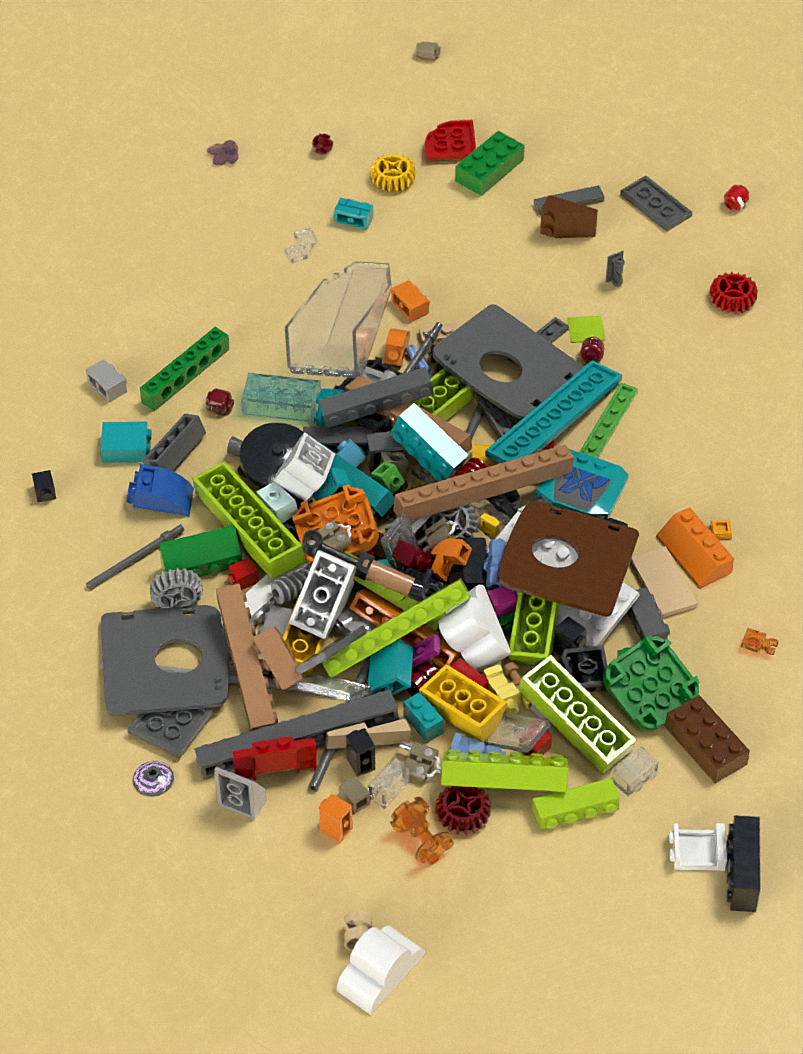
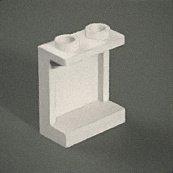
(698, 848)

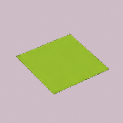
(585, 327)

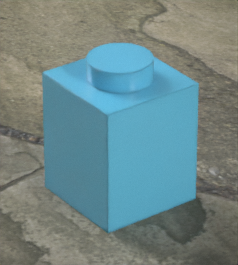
(351, 452)

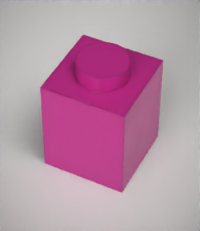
(503, 600)

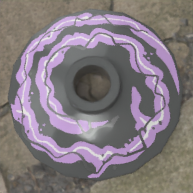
(155, 784)

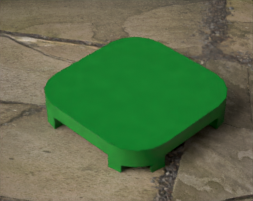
(649, 682)

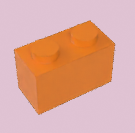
(410, 300)
(335, 817)

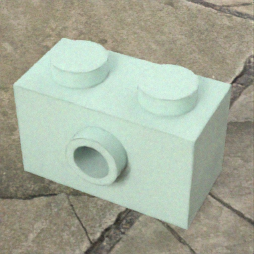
(278, 501)

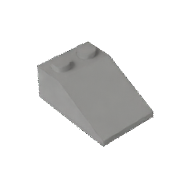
(239, 793)

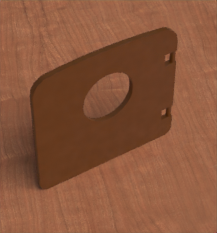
(588, 583)

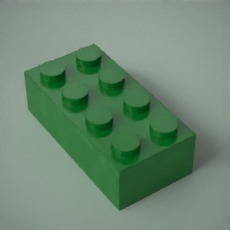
(489, 163)

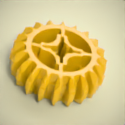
(397, 173)

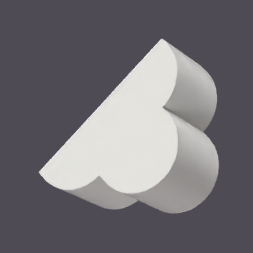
(305, 468)
(323, 594)
(475, 631)
(378, 966)

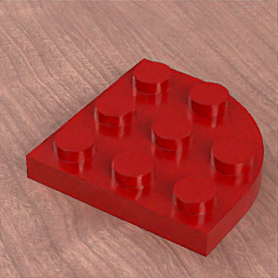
(450, 141)

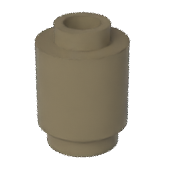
(428, 50)

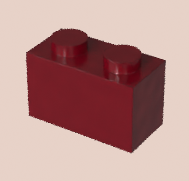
(413, 556)

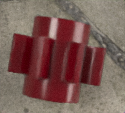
(322, 143)

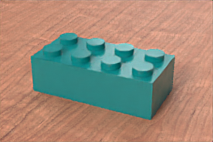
(428, 443)

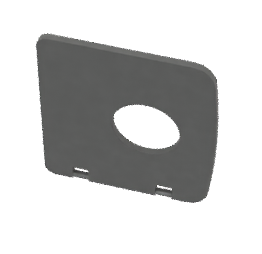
(498, 332)
(130, 671)

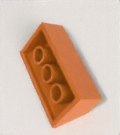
(696, 548)

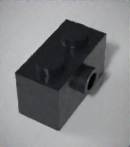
(569, 635)

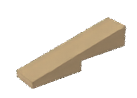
(382, 734)

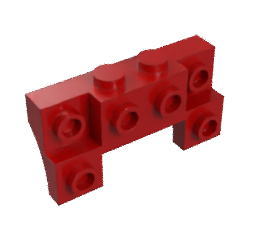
(275, 756)

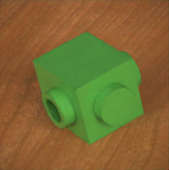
(388, 476)

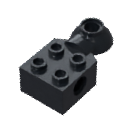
(585, 666)

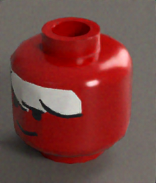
(736, 197)

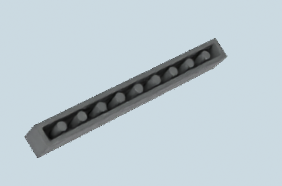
(372, 710)

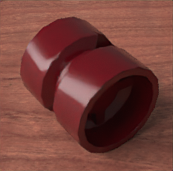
(420, 677)

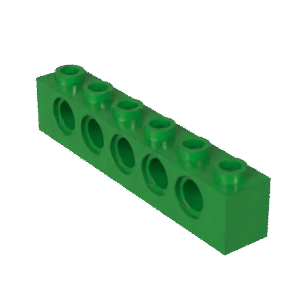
(184, 368)

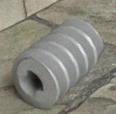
(289, 586)

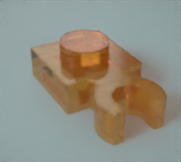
(756, 640)

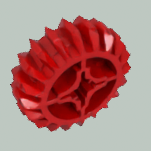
(733, 292)

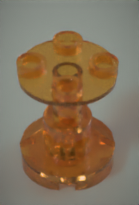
(412, 818)

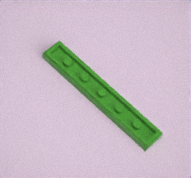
(609, 420)

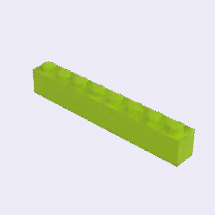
(397, 627)

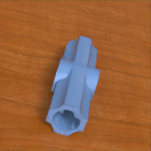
(493, 562)

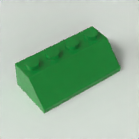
(202, 552)

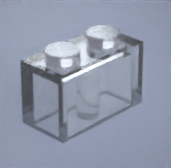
(635, 771)
(389, 783)

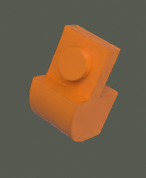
(396, 344)
(446, 554)

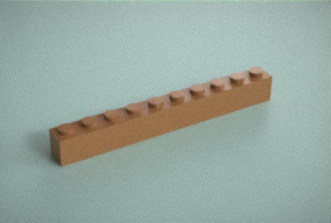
(484, 483)

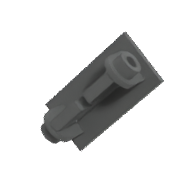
(615, 268)

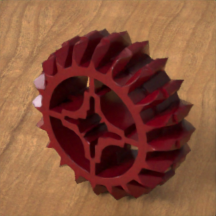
(456, 815)

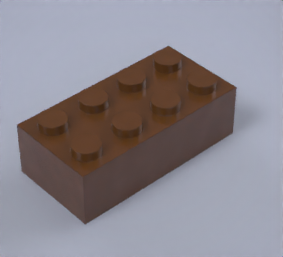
(707, 739)

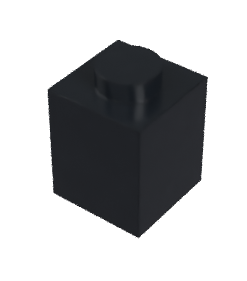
(44, 486)

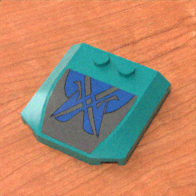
(589, 488)

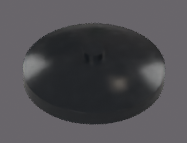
(266, 450)

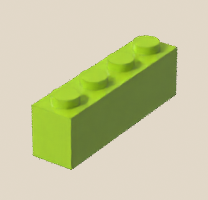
(576, 804)

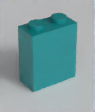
(125, 441)
(391, 668)

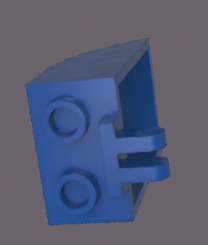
(160, 491)

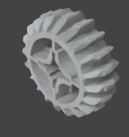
(458, 516)
(176, 589)

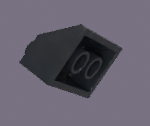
(473, 573)

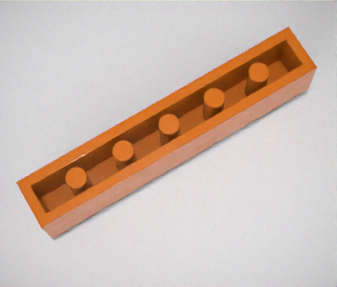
(379, 610)

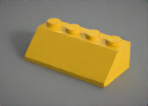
(464, 703)

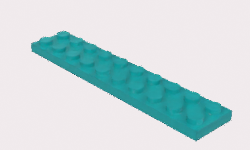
(555, 413)

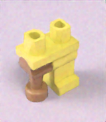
(507, 691)

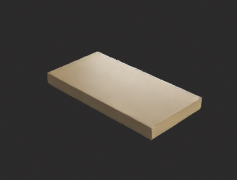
(664, 581)

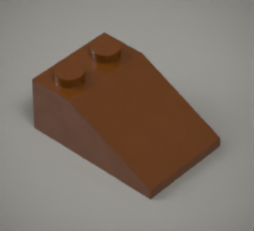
(567, 219)

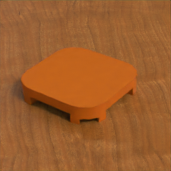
(344, 508)

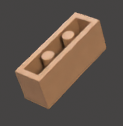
(278, 658)

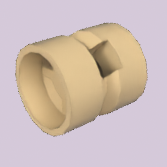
(355, 925)

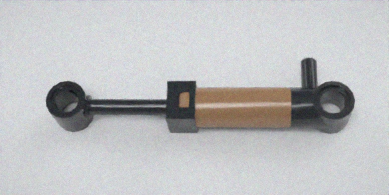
(373, 570)

